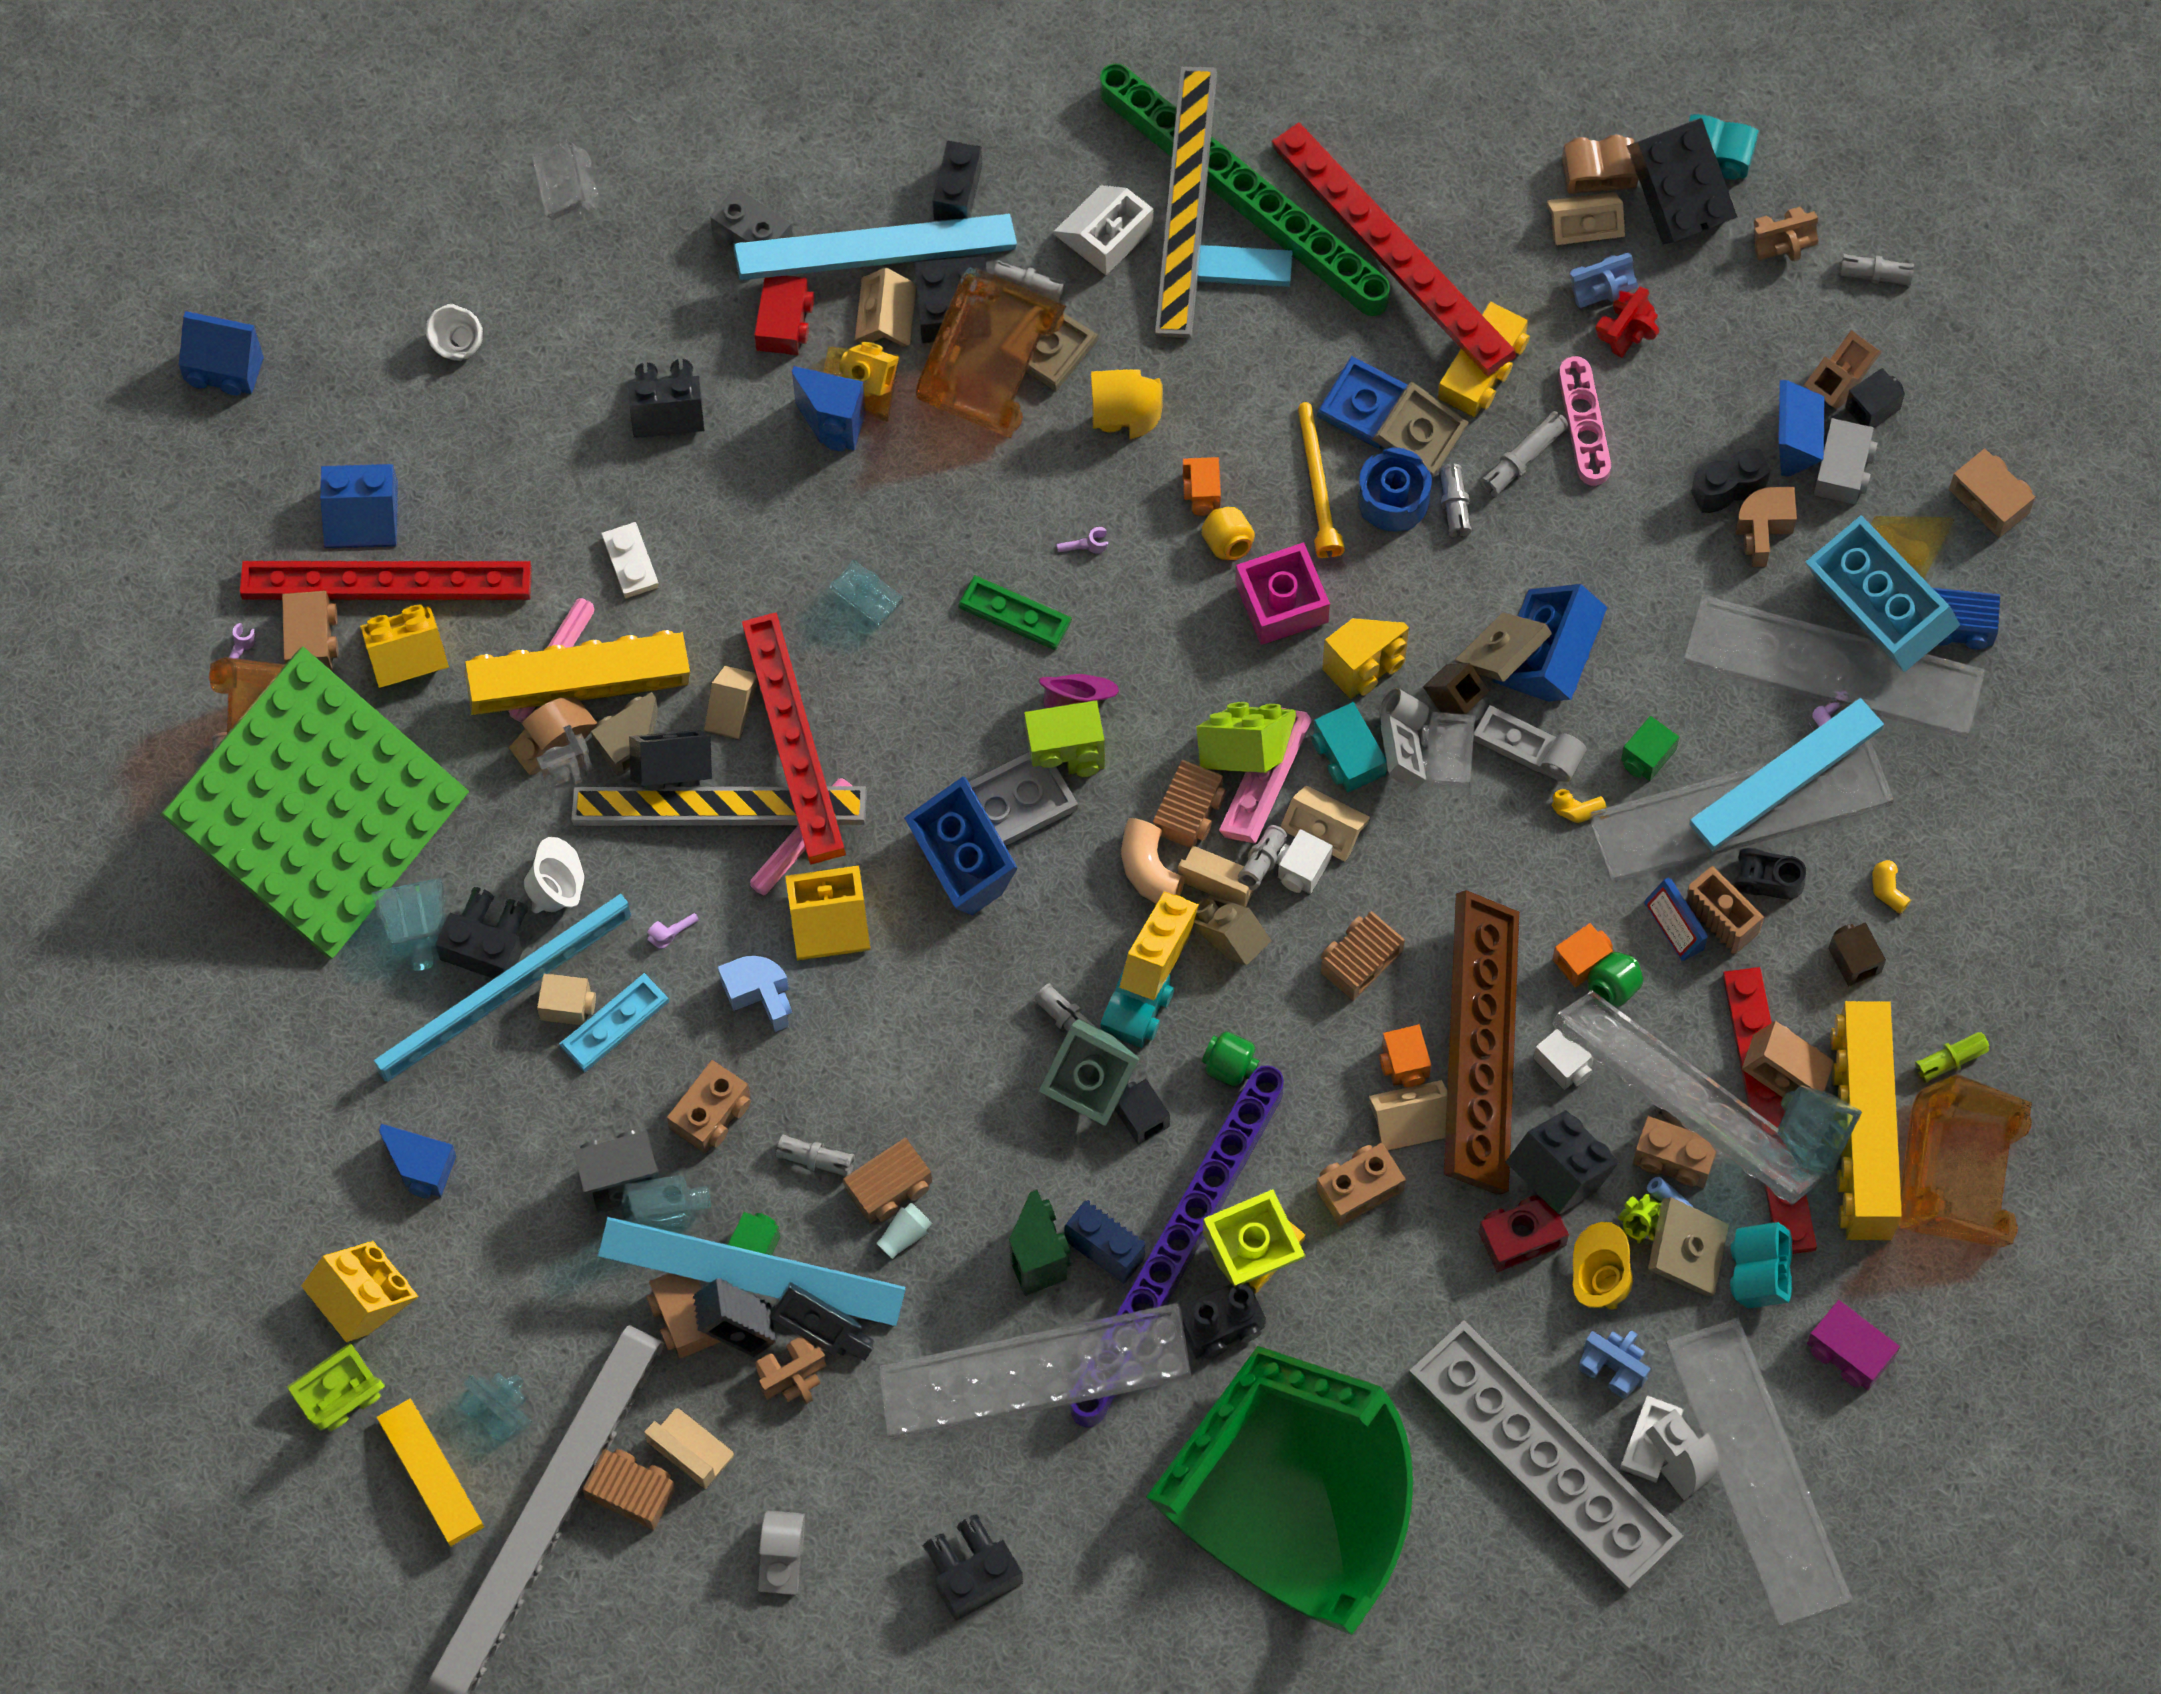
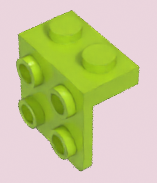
(335, 1389)

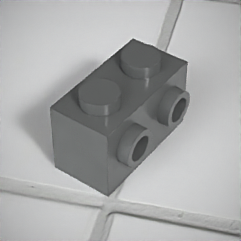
(746, 220)

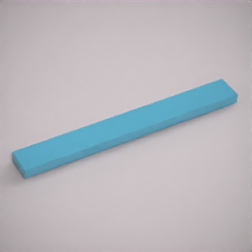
(874, 246)
(503, 988)
(748, 1269)

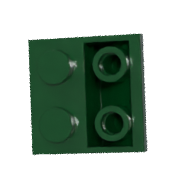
(1035, 1248)

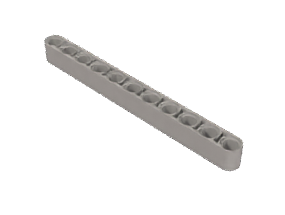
(544, 1514)

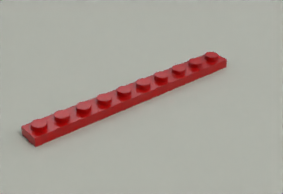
(1394, 249)

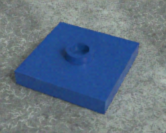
(1360, 400)

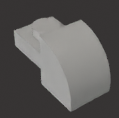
(1689, 1459)
(781, 1552)

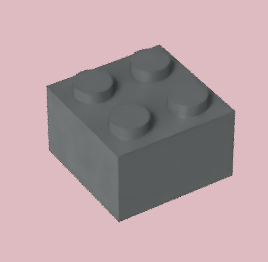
(610, 1165)

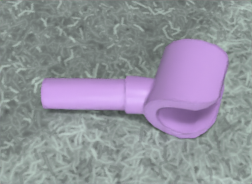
(1086, 543)
(241, 643)
(1822, 714)
(662, 936)

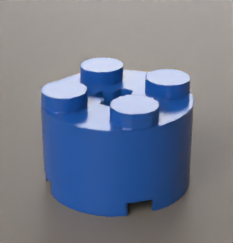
(1394, 490)

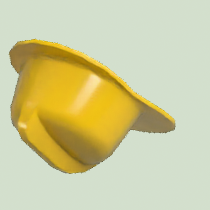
(1602, 1266)

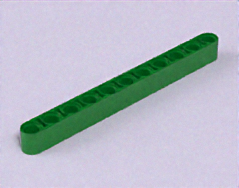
(1252, 202)

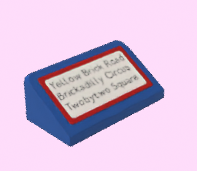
(1676, 920)

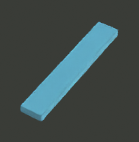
(1786, 774)

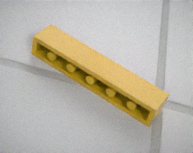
(577, 671)

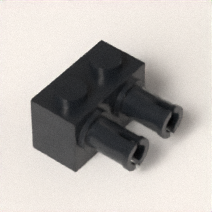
(665, 404)
(479, 946)
(1222, 1319)
(977, 1580)

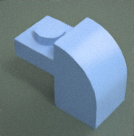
(756, 980)

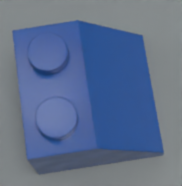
(219, 353)
(830, 406)
(359, 506)

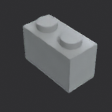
(1845, 457)

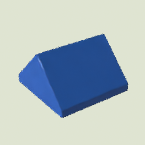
(1800, 428)

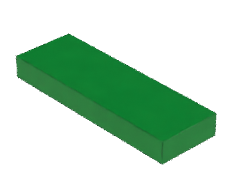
(1015, 612)

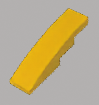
(430, 1472)

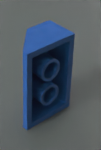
(1557, 663)
(962, 847)

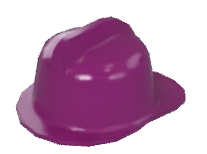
(1076, 689)

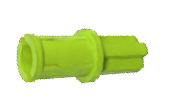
(1952, 1056)

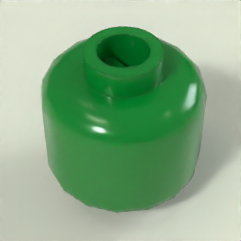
(1616, 978)
(1230, 1058)

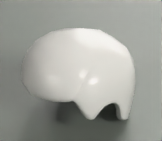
(455, 324)

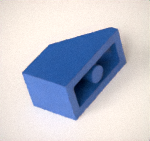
(420, 1160)

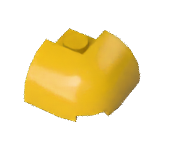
(1125, 400)

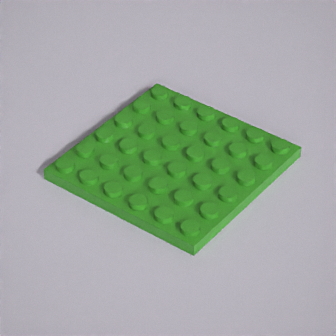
(314, 802)

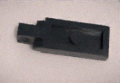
(820, 1323)

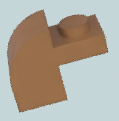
(1843, 370)
(1765, 513)
(545, 730)

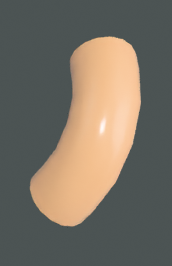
(1143, 864)

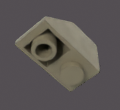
(613, 733)
(1231, 929)

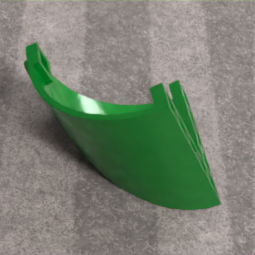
(1297, 1486)

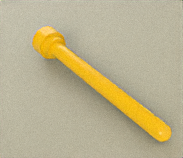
(1327, 536)

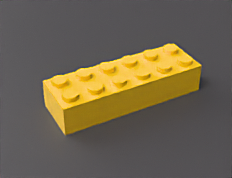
(1871, 1156)

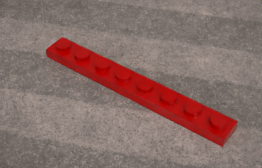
(388, 580)
(793, 739)
(1749, 1015)

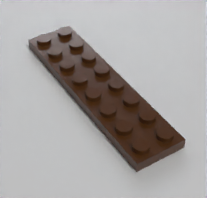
(1481, 1043)

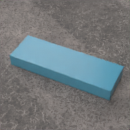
(1245, 265)
(614, 1022)

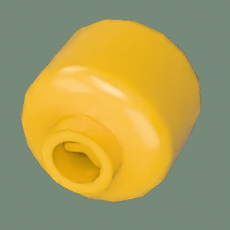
(1228, 533)

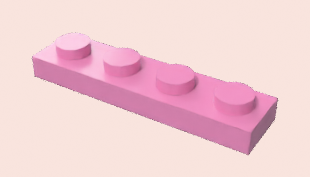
(1259, 790)

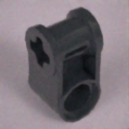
(1767, 874)

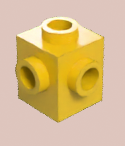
(870, 366)

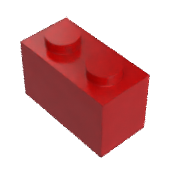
(782, 315)

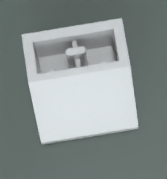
(1107, 226)

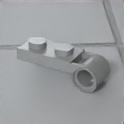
(1401, 720)
(1530, 746)

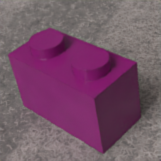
(1852, 1346)

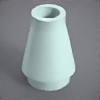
(905, 1229)

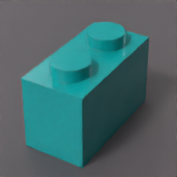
(1349, 748)

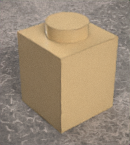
(565, 999)

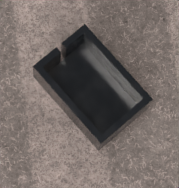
(1682, 181)

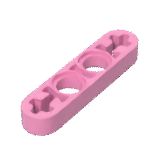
(1584, 421)

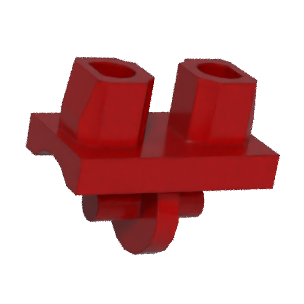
(1633, 324)

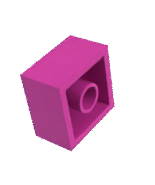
(1282, 593)

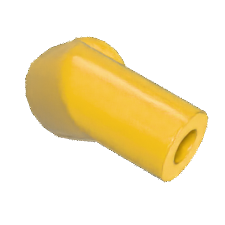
(1573, 810)

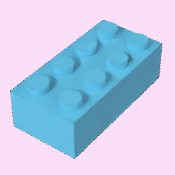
(1883, 593)

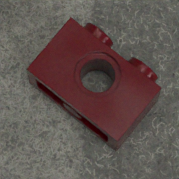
(1509, 1249)

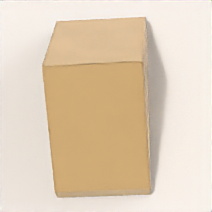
(730, 702)

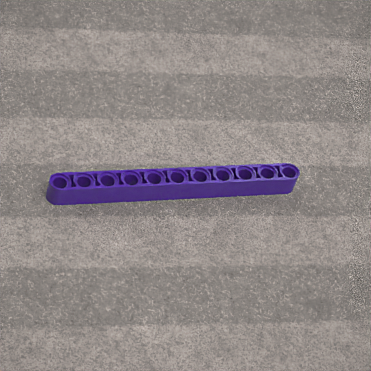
(1198, 1196)

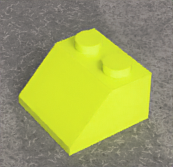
(1252, 1239)

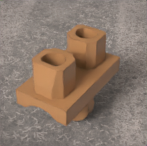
(1787, 235)
(805, 1363)

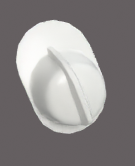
(555, 877)

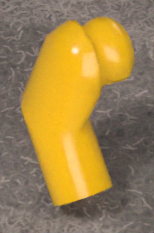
(1885, 886)

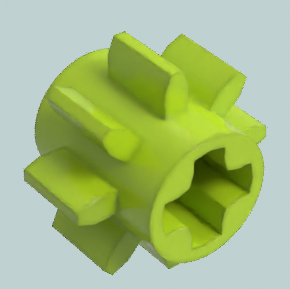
(1640, 1217)

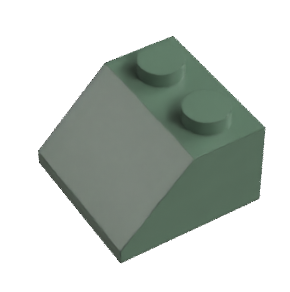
(1089, 1072)

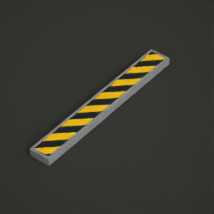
(1186, 202)
(705, 806)

